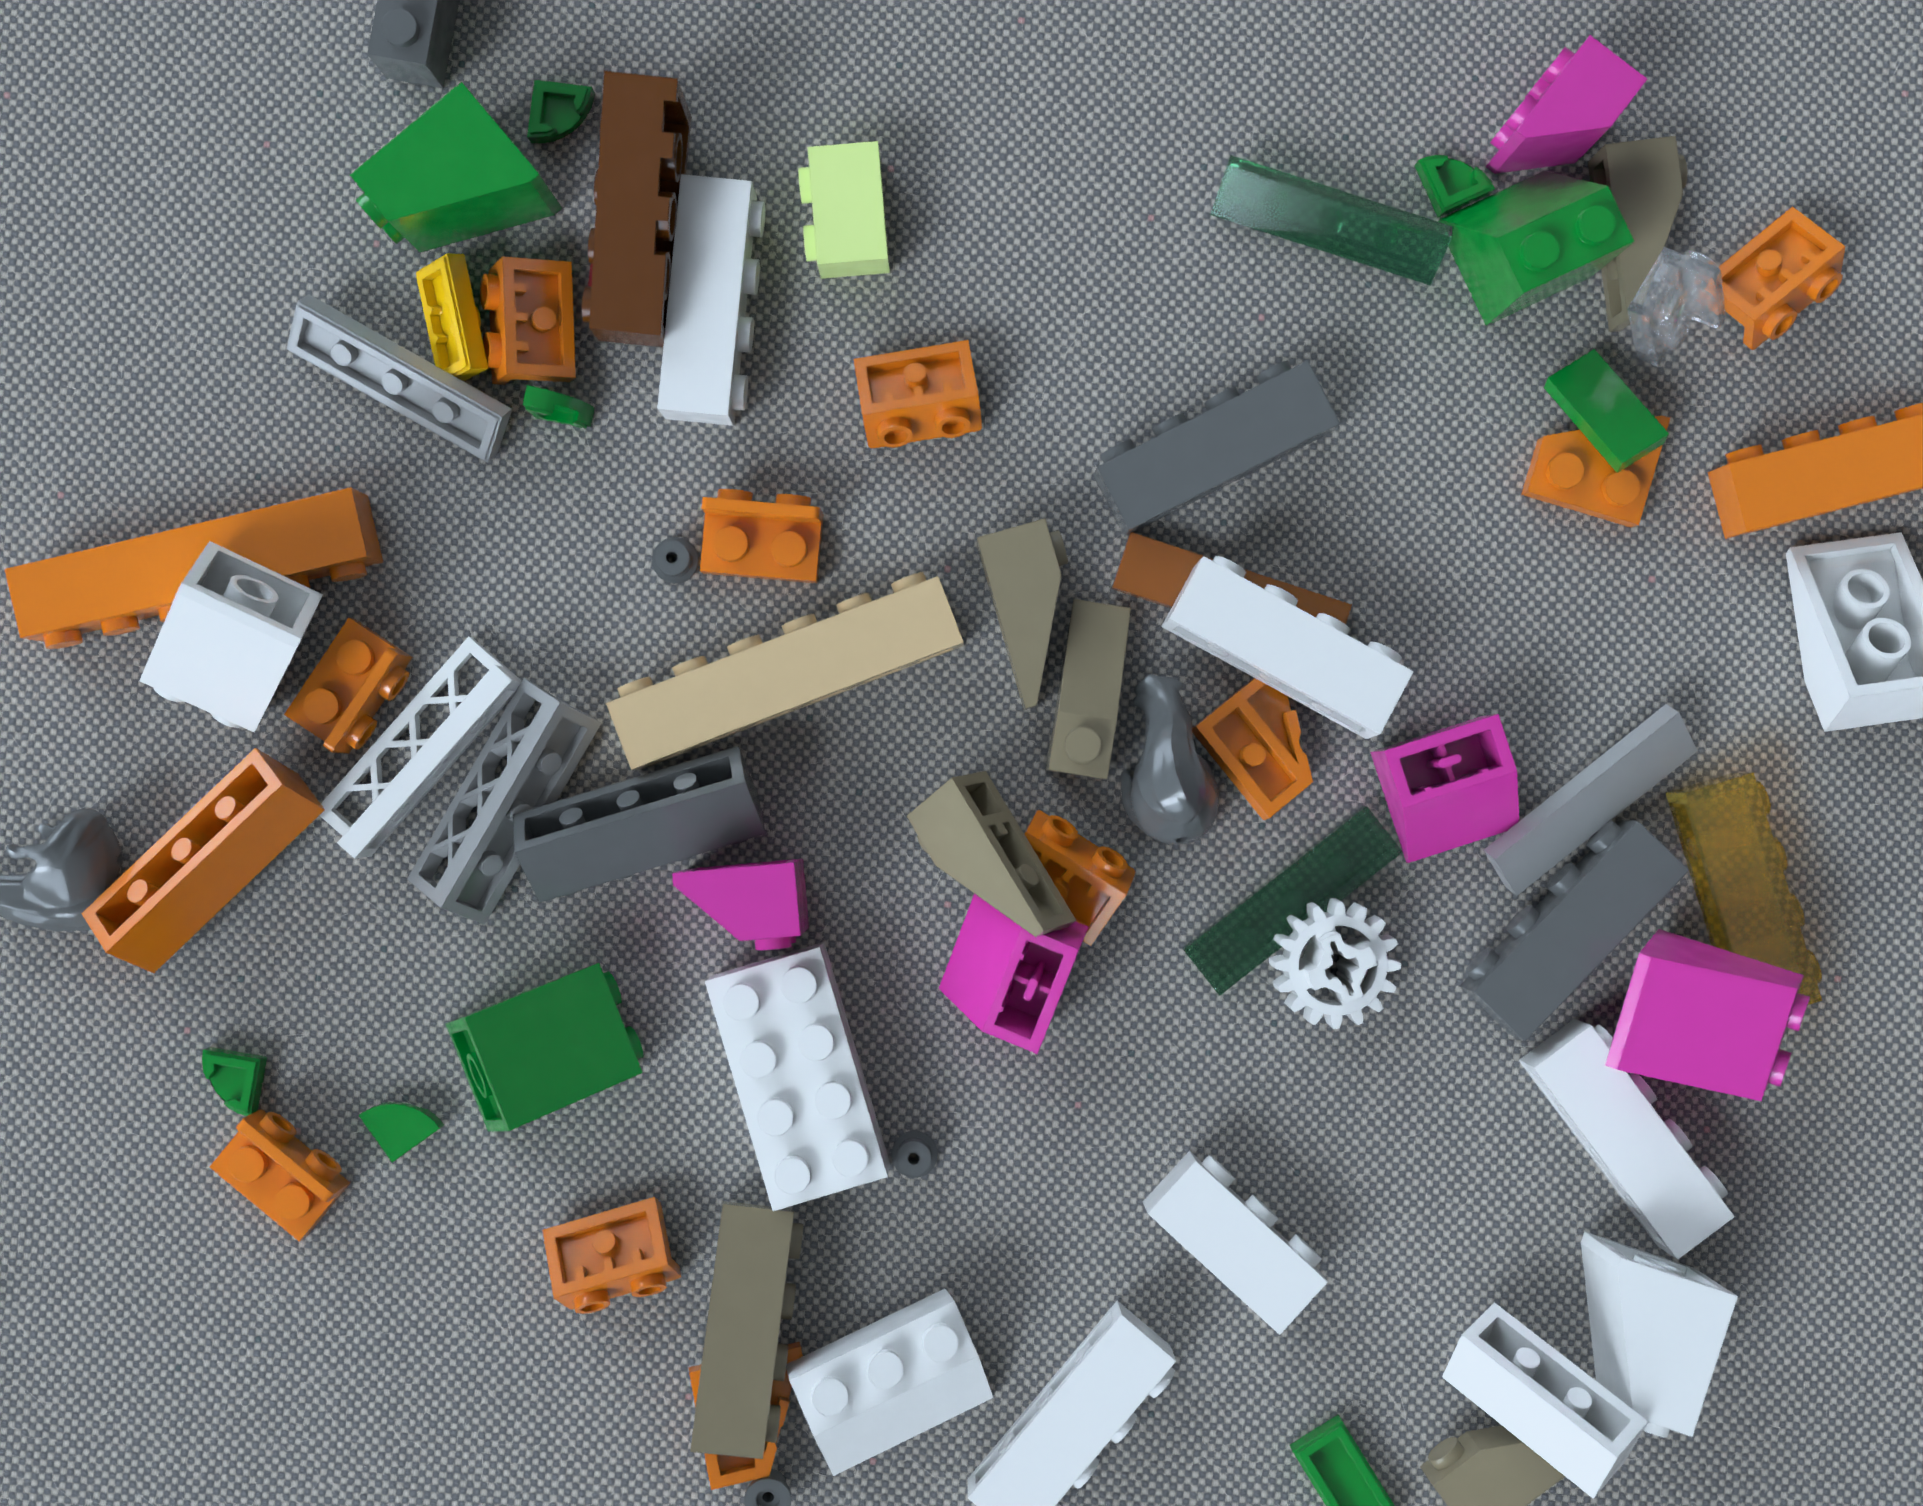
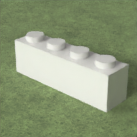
(709, 300)
(1288, 647)
(1628, 1138)
(1076, 1415)

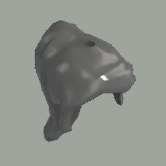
(1172, 785)
(68, 876)

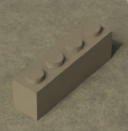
(743, 1331)

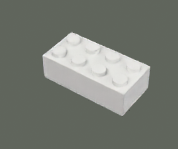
(798, 1076)

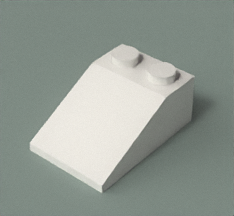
(1859, 629)

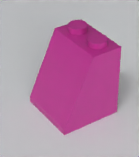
(1707, 1018)

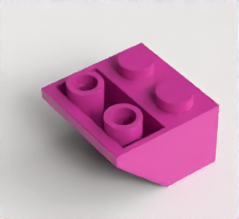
(1566, 109)
(1449, 786)
(1008, 976)

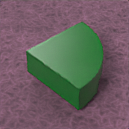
(557, 110)
(1451, 183)
(557, 407)
(235, 1077)
(399, 1126)

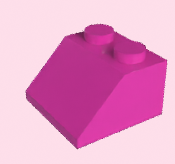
(752, 899)

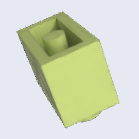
(847, 210)

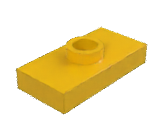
(452, 316)

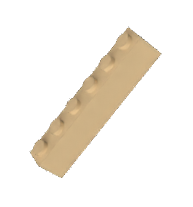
(785, 672)

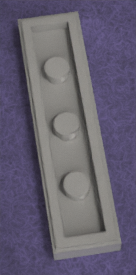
(398, 378)
(1591, 799)

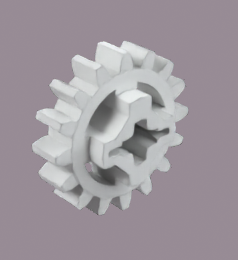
(1311, 970)

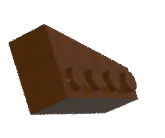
(636, 203)

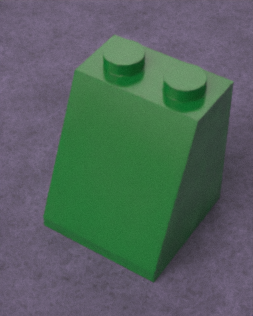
(451, 178)
(1535, 241)
(546, 1048)

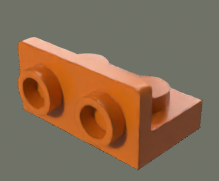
(1780, 276)
(529, 320)
(918, 394)
(761, 537)
(350, 687)
(1087, 876)
(280, 1172)
(610, 1256)

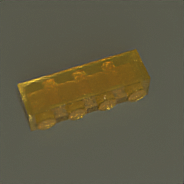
(1741, 874)

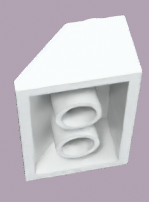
(889, 1381)

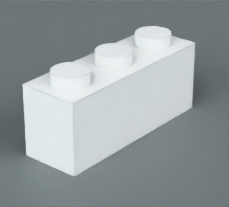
(1236, 1240)
(1544, 1399)

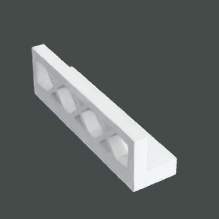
(427, 762)

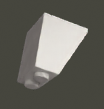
(229, 637)
(1654, 1331)

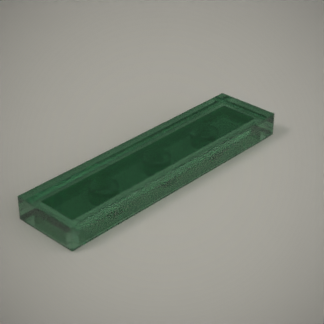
(1331, 220)
(1324, 871)

